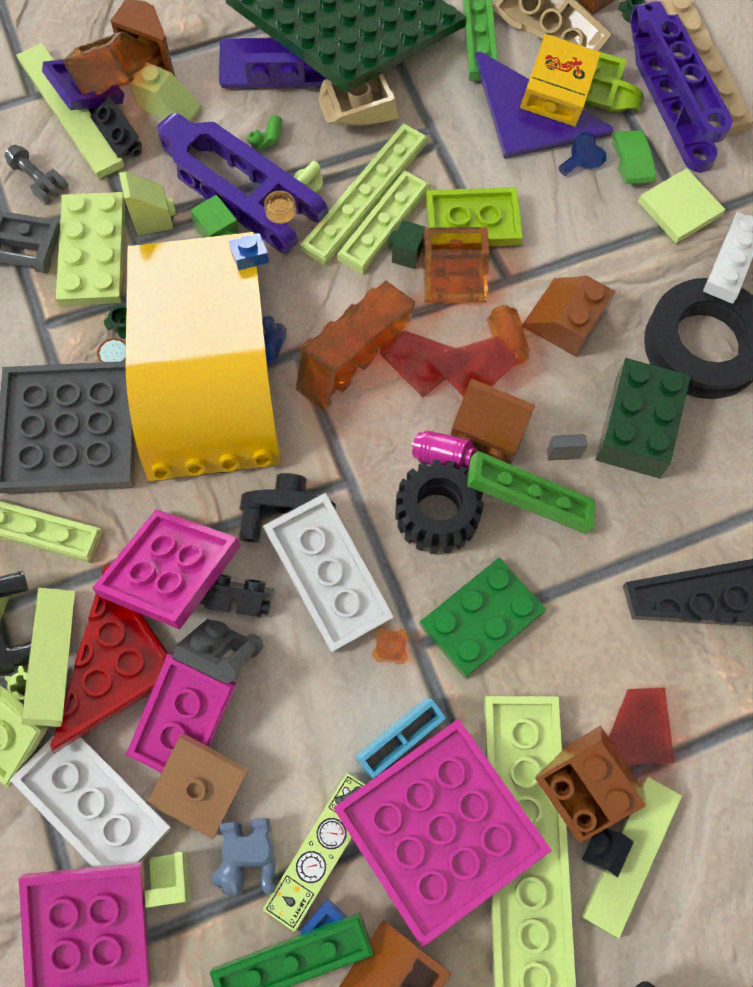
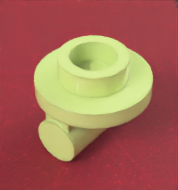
(311, 177)

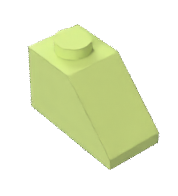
(163, 94)
(147, 204)

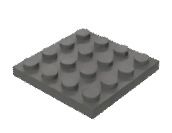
(65, 428)

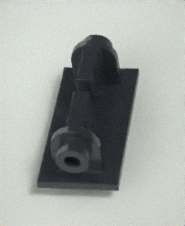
(116, 129)
(249, 596)

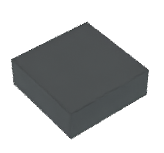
(567, 447)

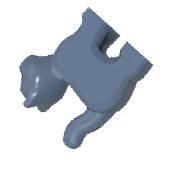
(248, 851)

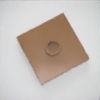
(197, 786)

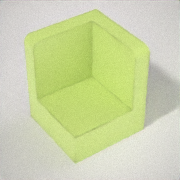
(169, 880)

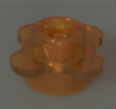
(383, 653)

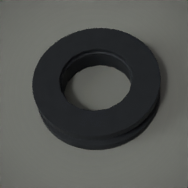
(666, 350)

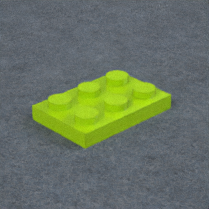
(478, 207)

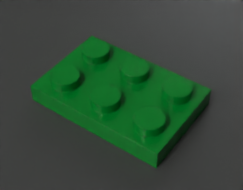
(482, 617)

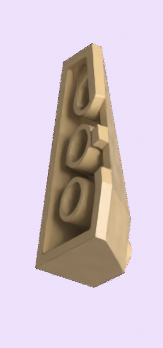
(556, 18)

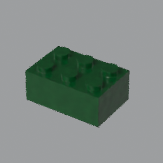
(643, 418)

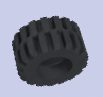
(443, 481)

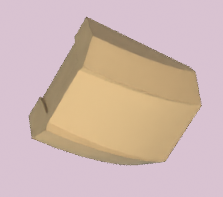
(363, 106)

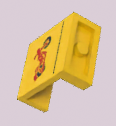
(560, 80)

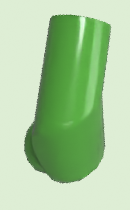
(262, 141)

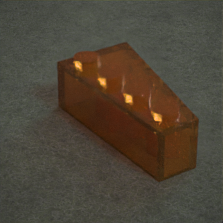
(351, 343)

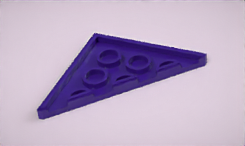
(520, 129)

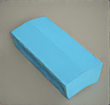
(395, 732)

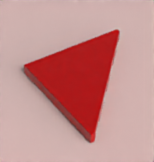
(111, 671)

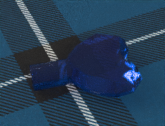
(584, 154)
(275, 336)

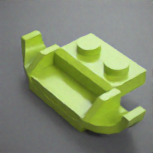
(608, 89)

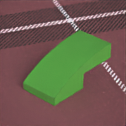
(634, 157)

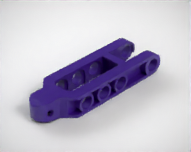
(695, 99)
(179, 134)

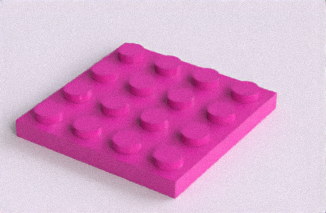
(441, 832)

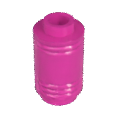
(442, 447)

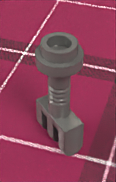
(18, 157)

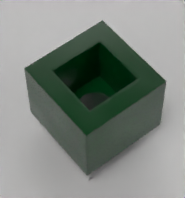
(407, 244)

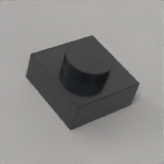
(608, 851)

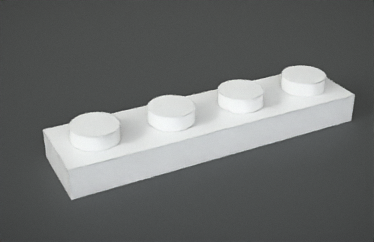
(732, 260)

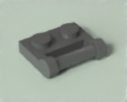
(28, 233)
(210, 642)

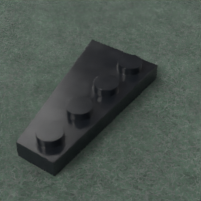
(701, 595)

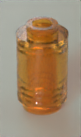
(506, 324)

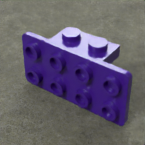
(263, 65)

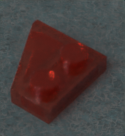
(409, 357)
(481, 361)
(643, 728)

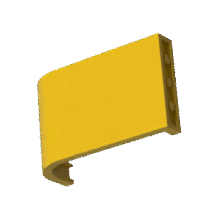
(197, 360)

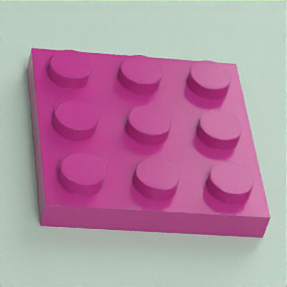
(167, 568)
(85, 927)

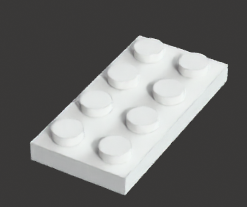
(328, 572)
(91, 804)

